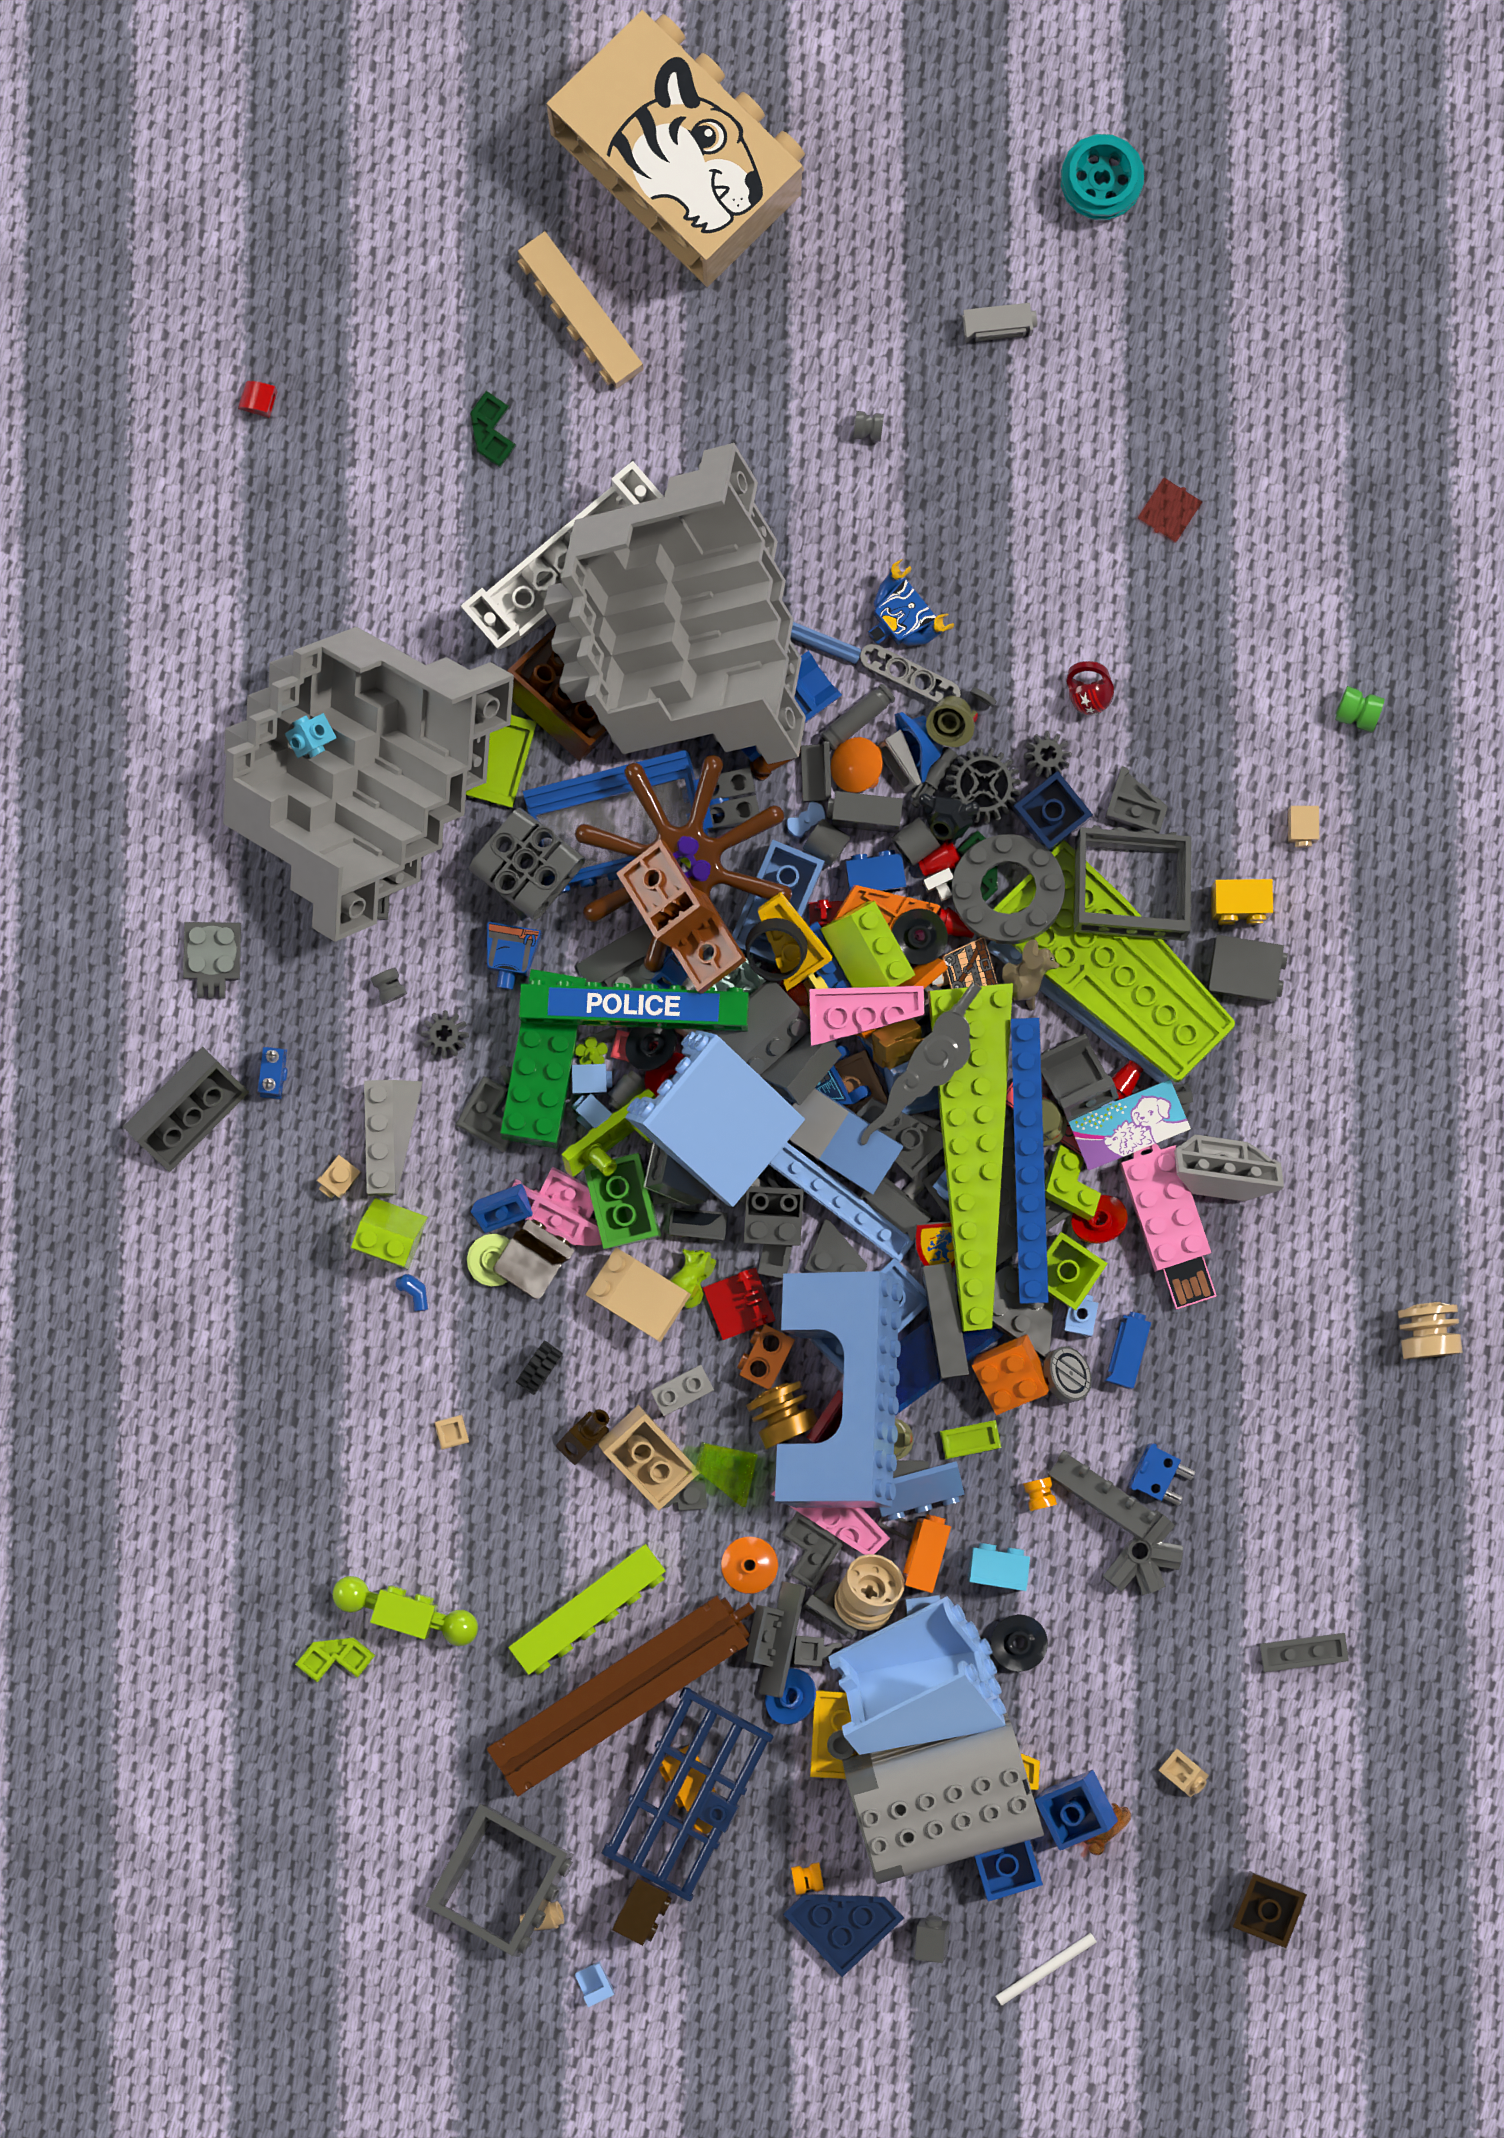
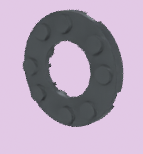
(1003, 927)

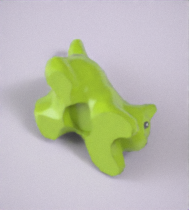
(696, 1269)

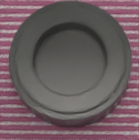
(839, 1746)

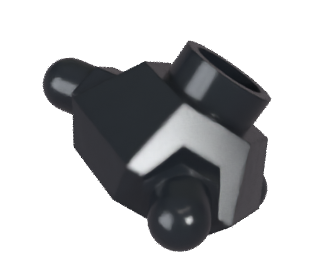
(948, 816)

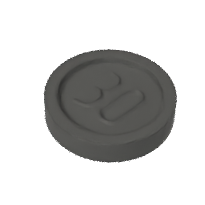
(983, 696)

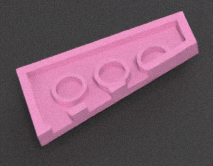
(851, 1011)
(849, 1525)

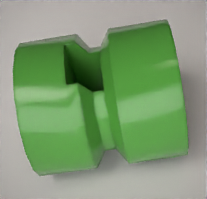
(1359, 709)

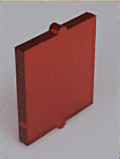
(1169, 510)

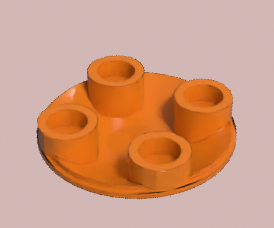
(856, 765)

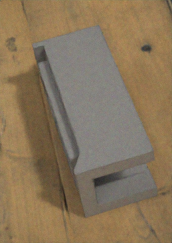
(999, 322)

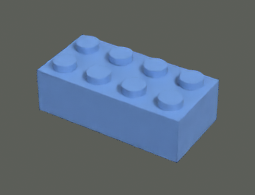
(786, 867)

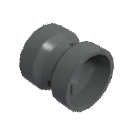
(868, 425)
(388, 986)

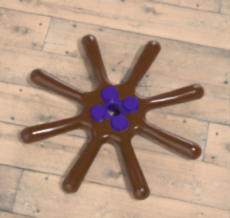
(684, 841)

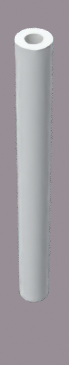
(1046, 1969)

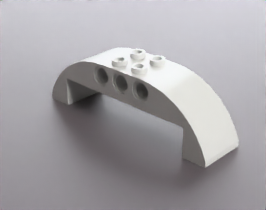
(517, 601)

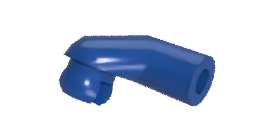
(415, 1288)

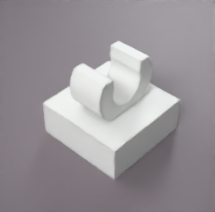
(939, 883)

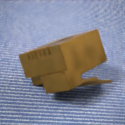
(896, 1043)

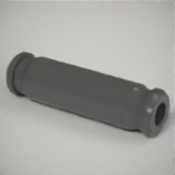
(858, 716)

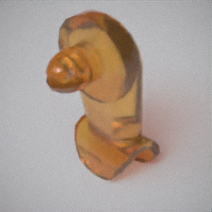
(1099, 1841)

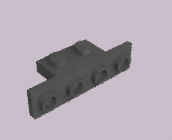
(774, 1638)

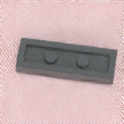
(1303, 1652)

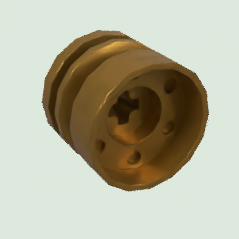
(782, 1414)

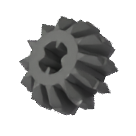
(1051, 764)
(438, 1027)

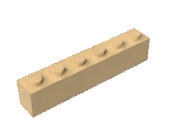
(580, 310)

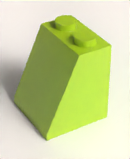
(389, 1233)

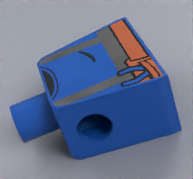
(510, 951)

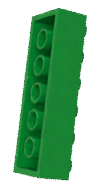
(540, 1076)

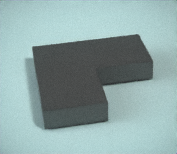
(480, 1115)
(819, 1549)

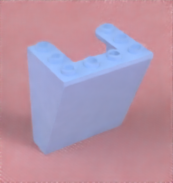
(716, 1117)
(919, 1681)

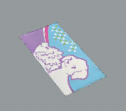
(1129, 1125)

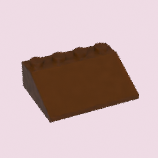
(540, 696)

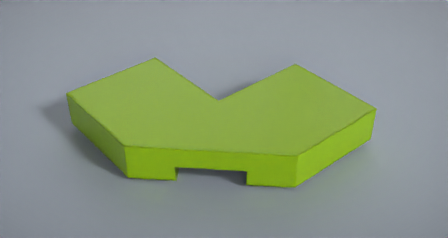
(346, 1651)

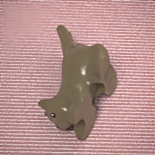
(1029, 973)

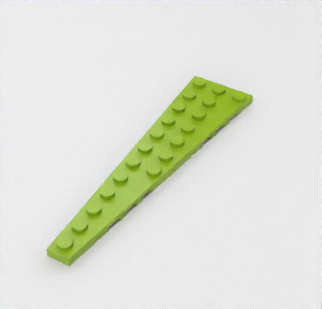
(973, 1139)

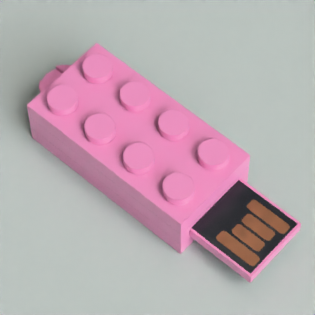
(1169, 1224)

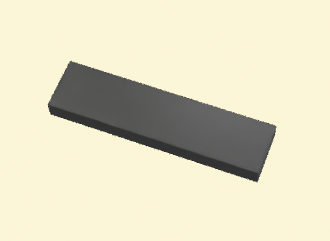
(945, 1321)

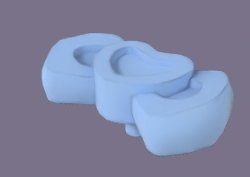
(799, 825)

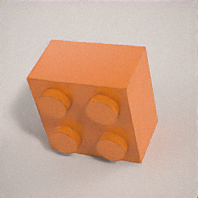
(1011, 1374)

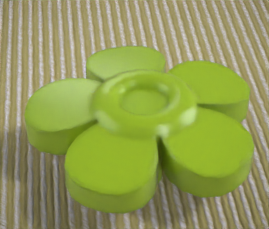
(591, 1051)

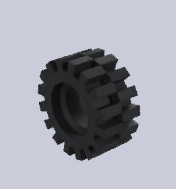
(539, 1367)

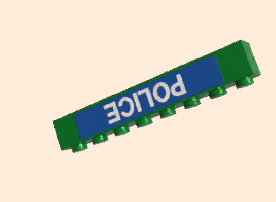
(634, 1006)

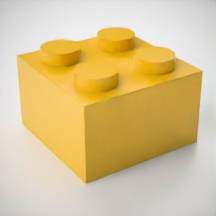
(1241, 900)

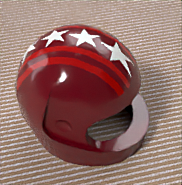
(1092, 697)

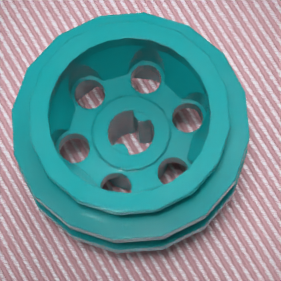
(1104, 147)

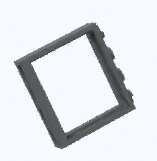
(1133, 925)
(460, 1859)

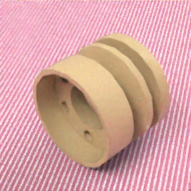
(1430, 1331)
(869, 1592)

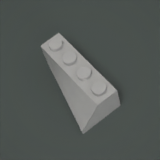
(388, 1128)

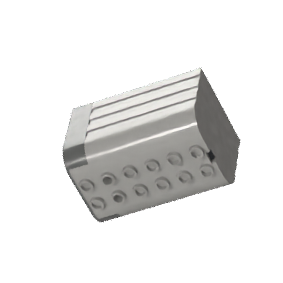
(941, 1801)

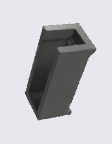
(897, 1207)

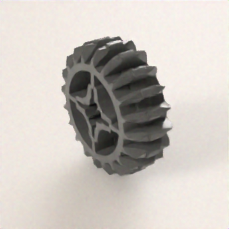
(974, 774)

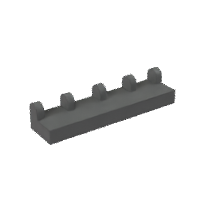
(1102, 1495)

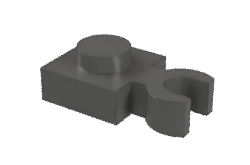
(691, 1496)
(811, 1650)

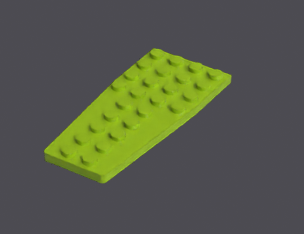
(1126, 981)

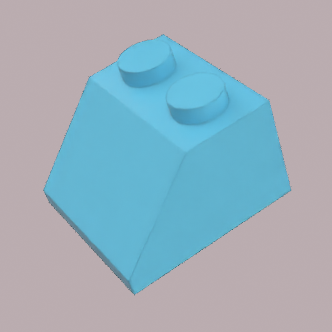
(999, 1568)

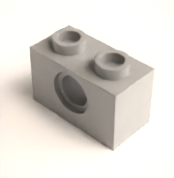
(682, 1390)

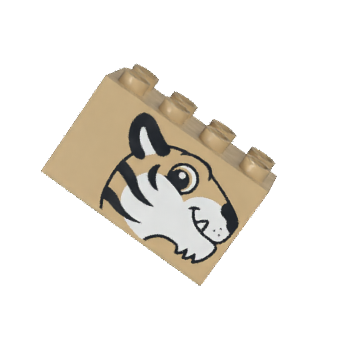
(677, 145)

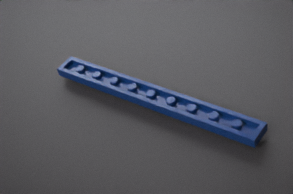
(1029, 1160)

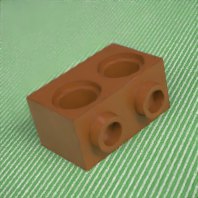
(772, 1360)

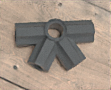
(1146, 1569)

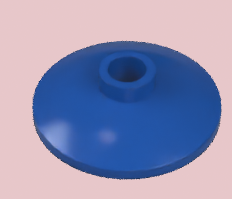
(784, 1709)

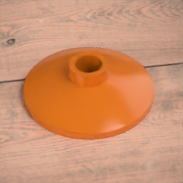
(765, 1565)

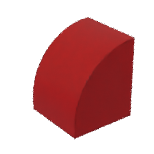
(258, 398)

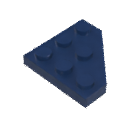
(843, 1925)

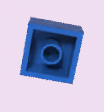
(1076, 1810)
(1008, 1870)

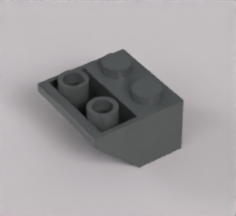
(773, 1215)

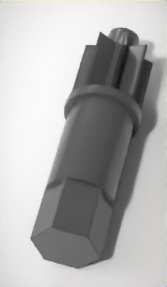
(935, 775)

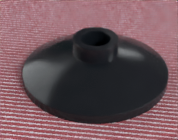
(935, 938)
(641, 1043)
(1034, 1643)

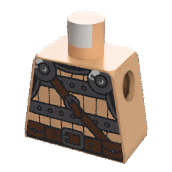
(966, 966)

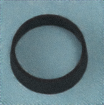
(776, 924)

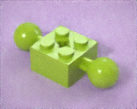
(403, 1612)

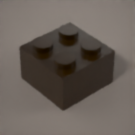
(641, 1909)
(1268, 1909)

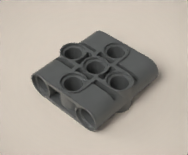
(554, 860)

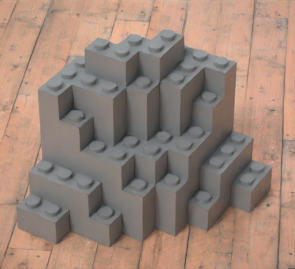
(681, 618)
(379, 790)

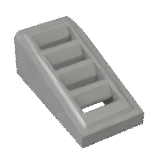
(900, 761)

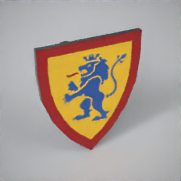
(935, 1242)

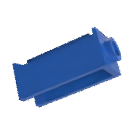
(1128, 1350)

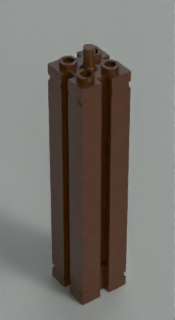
(620, 1693)

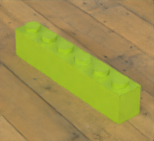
(587, 1609)

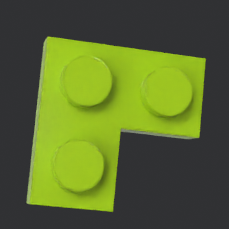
(1063, 1187)

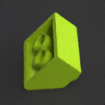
(867, 948)

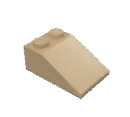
(638, 1294)
(648, 1457)

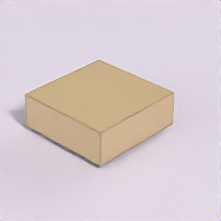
(451, 1432)

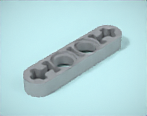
(908, 679)

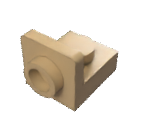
(338, 1178)
(1184, 1773)

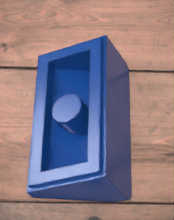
(502, 1208)

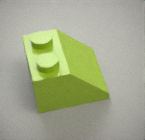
(1071, 1270)

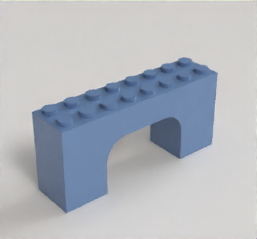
(859, 1459)

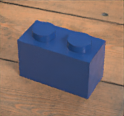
(878, 873)

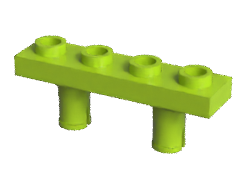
(601, 1139)

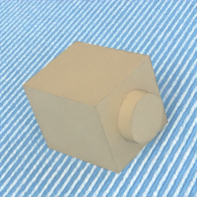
(1303, 825)

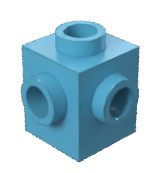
(304, 735)

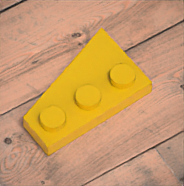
(785, 946)

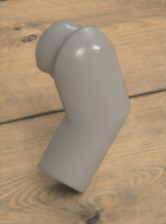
(916, 1184)

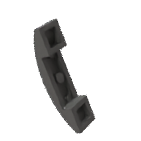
(616, 955)

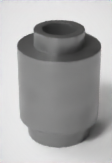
(626, 1090)

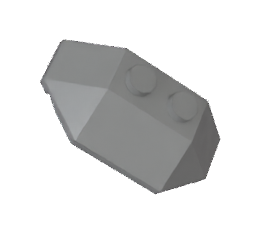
(1226, 1168)

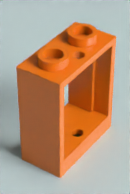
(926, 1553)

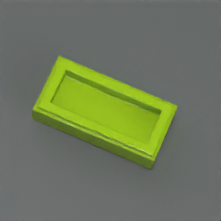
(970, 1439)

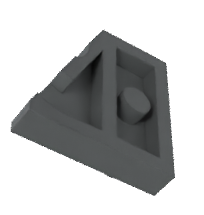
(1135, 805)

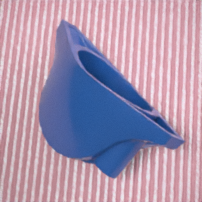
(922, 747)

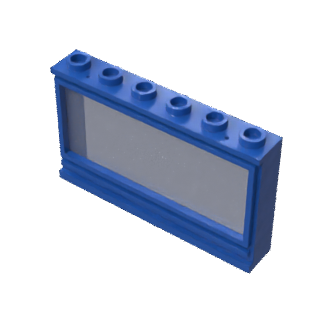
(611, 805)

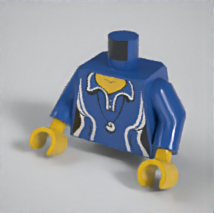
(904, 612)

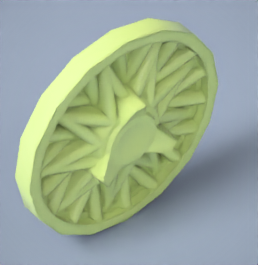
(481, 1262)

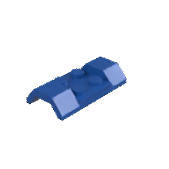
(812, 694)

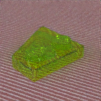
(728, 1470)

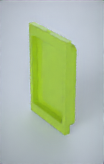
(506, 762)

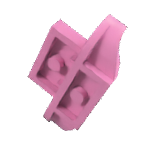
(564, 1208)

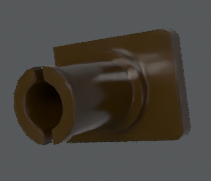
(584, 1435)

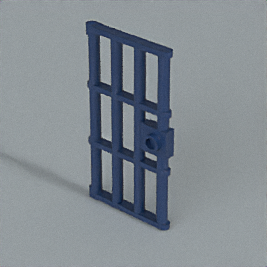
(707, 1804)

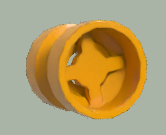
(1040, 1494)
(814, 1877)

